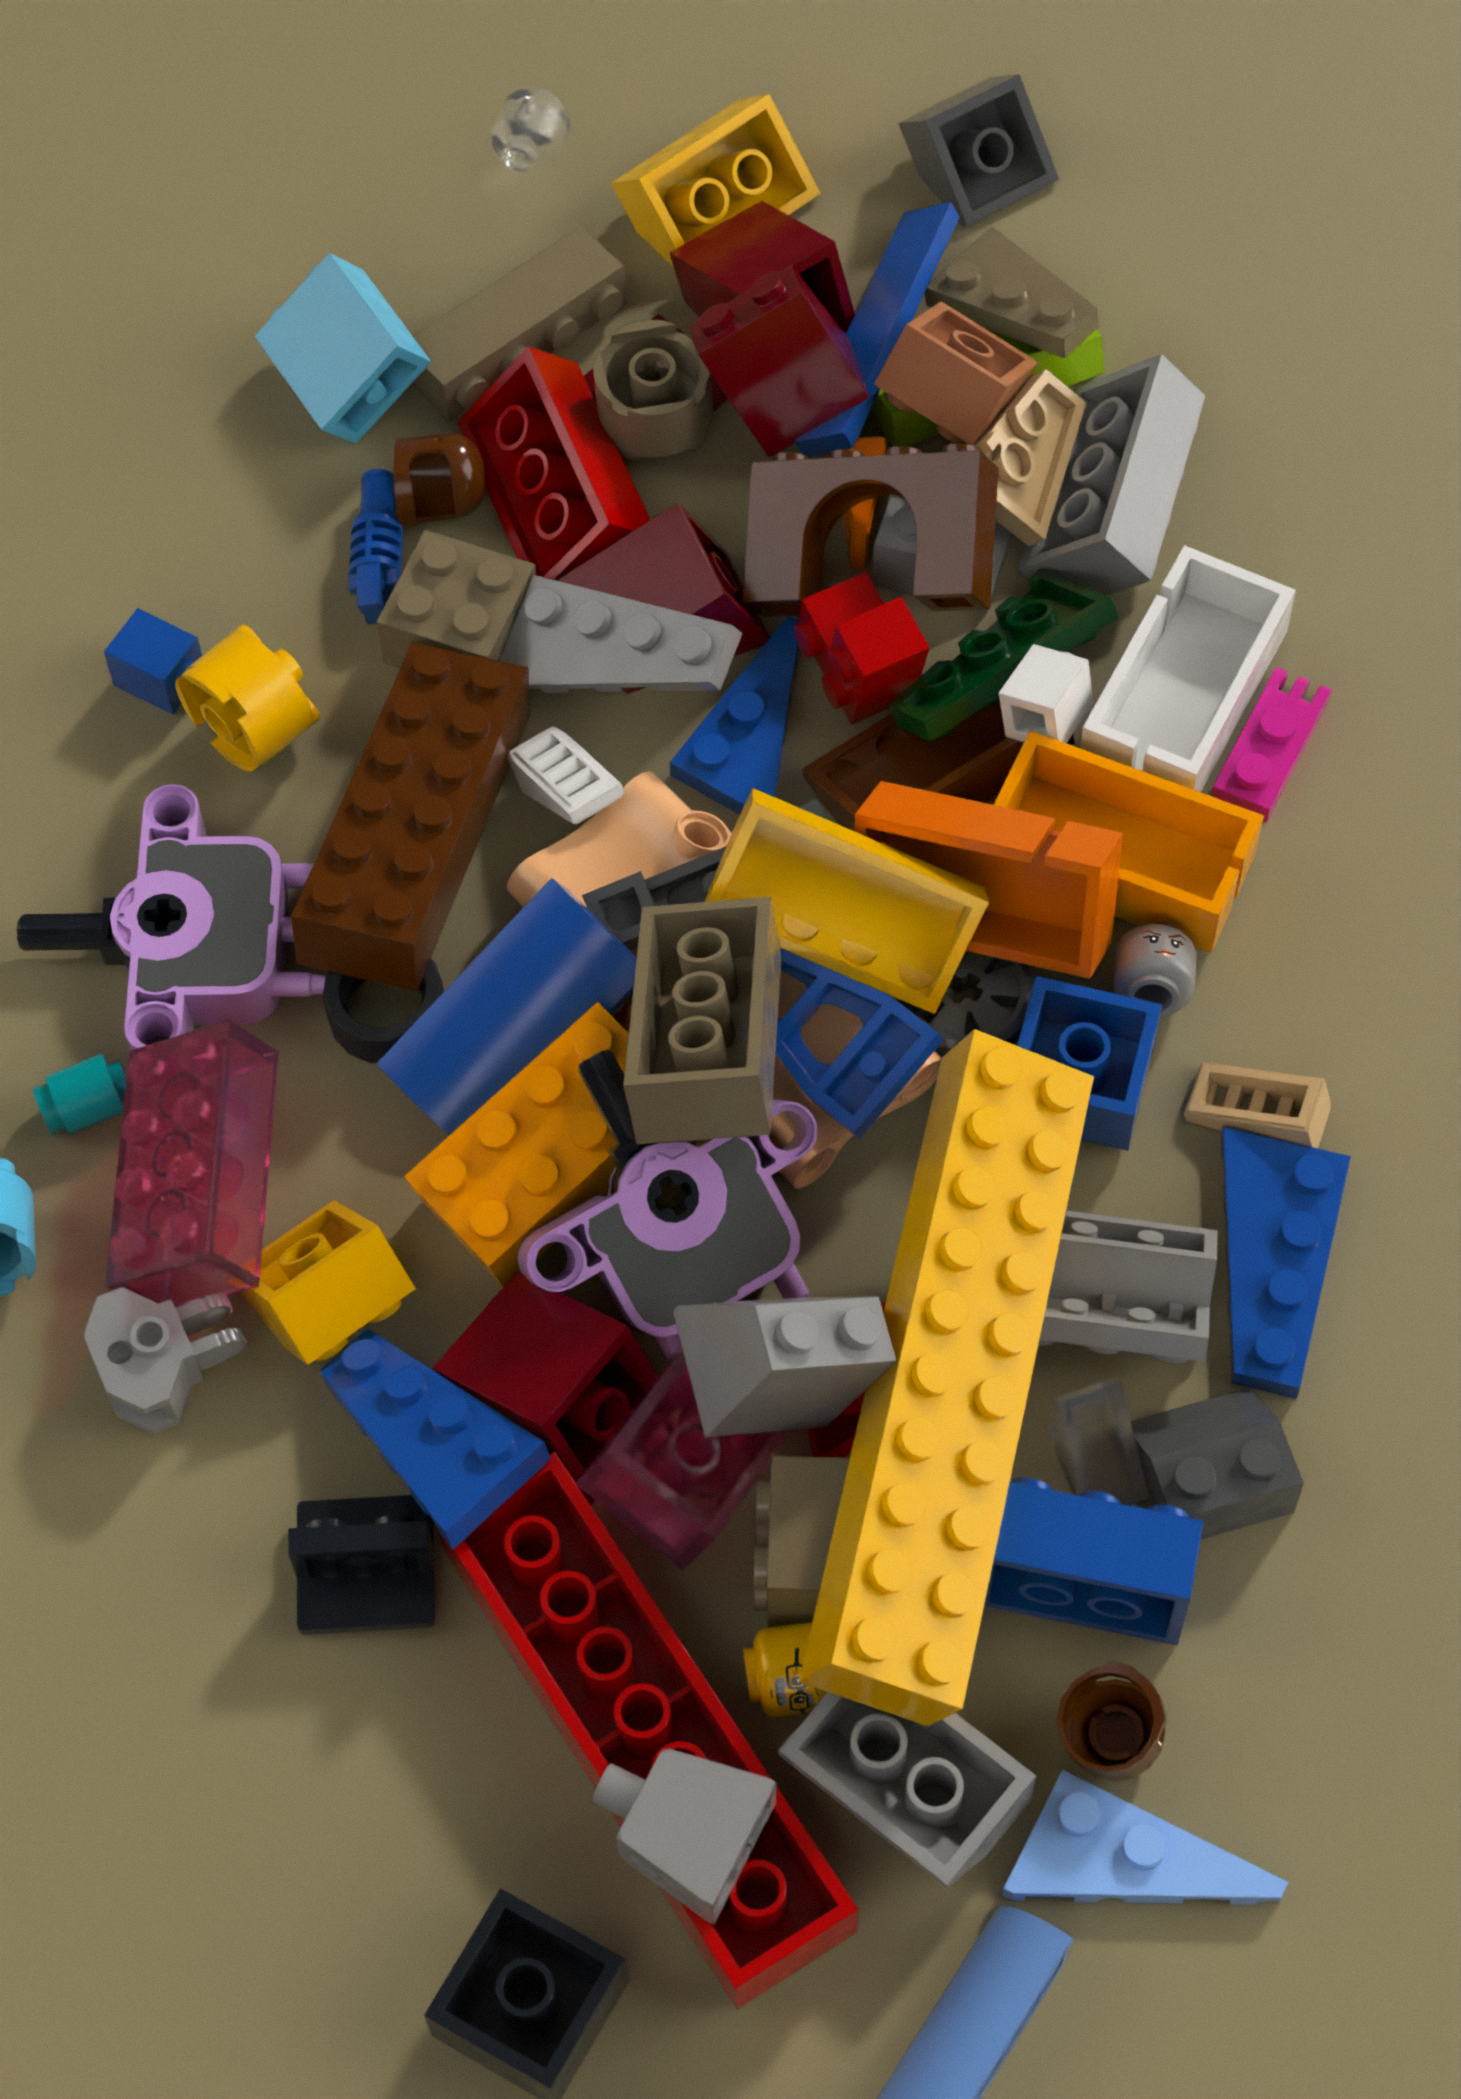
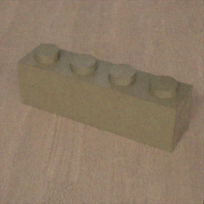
(532, 306)

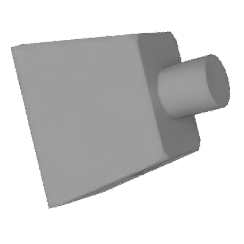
(688, 1824)

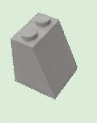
(781, 1360)

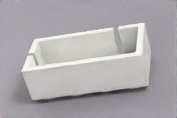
(1188, 686)

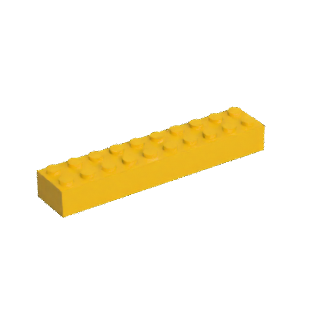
(947, 1417)

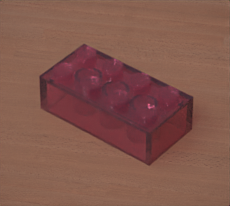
(193, 1166)

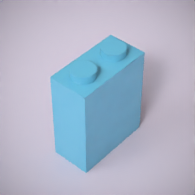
(342, 348)

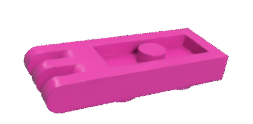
(1270, 745)

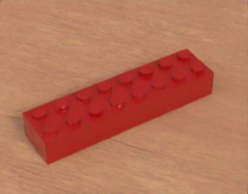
(626, 1692)

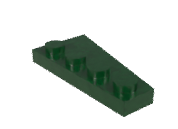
(1050, 615)

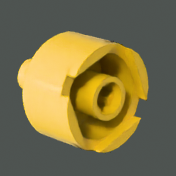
(247, 698)

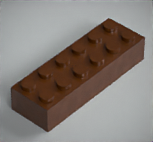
(411, 817)

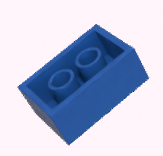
(1094, 1561)

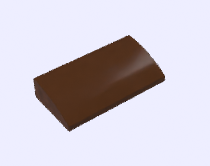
(963, 764)

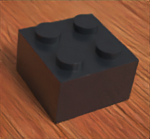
(527, 1997)

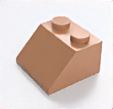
(953, 373)

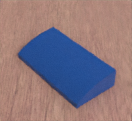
(510, 1006)

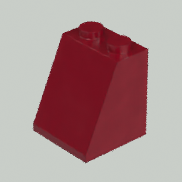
(754, 243)
(779, 359)
(677, 568)
(551, 1369)

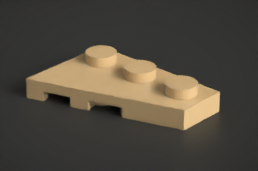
(1032, 451)

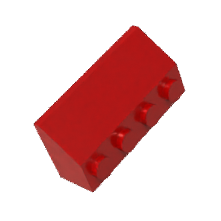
(551, 464)

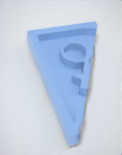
(1108, 1848)

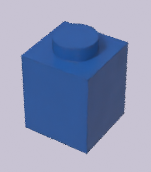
(150, 657)

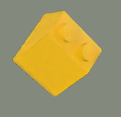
(327, 1282)

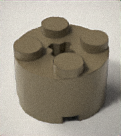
(652, 390)

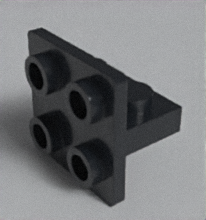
(363, 1565)

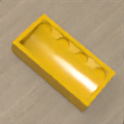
(851, 900)

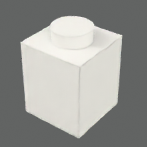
(1046, 695)

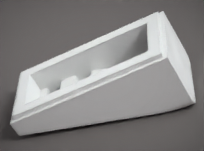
(563, 776)

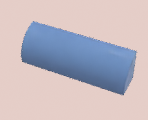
(982, 2009)

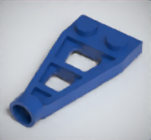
(872, 1065)

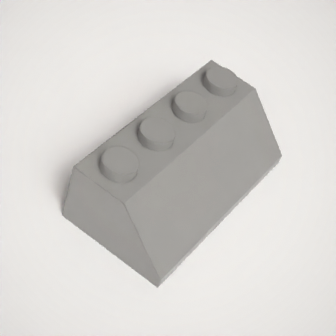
(1120, 478)

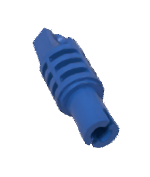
(375, 545)

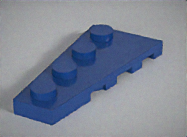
(435, 1436)

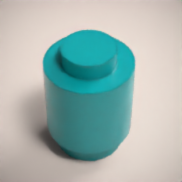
(82, 1095)

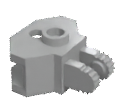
(147, 1355)

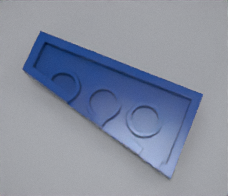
(1279, 1240)

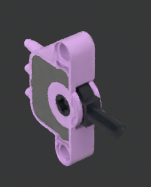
(194, 928)
(712, 1247)

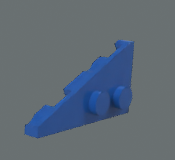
(746, 730)

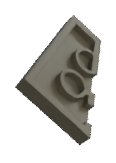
(1014, 296)

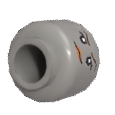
(1156, 966)

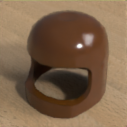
(437, 478)
(1127, 1720)

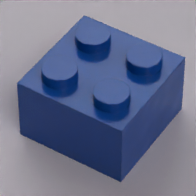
(1100, 1036)

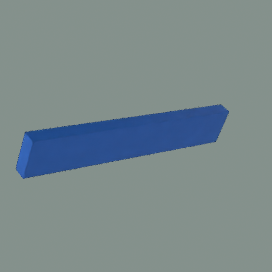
(884, 314)

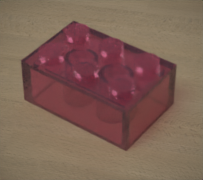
(668, 1476)

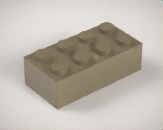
(704, 1021)

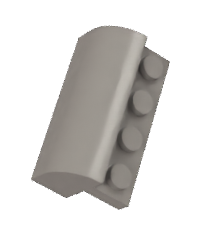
(1132, 1287)

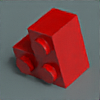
(861, 646)

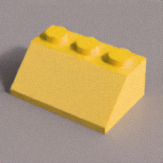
(716, 174)

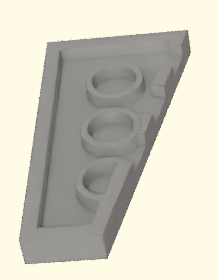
(614, 643)

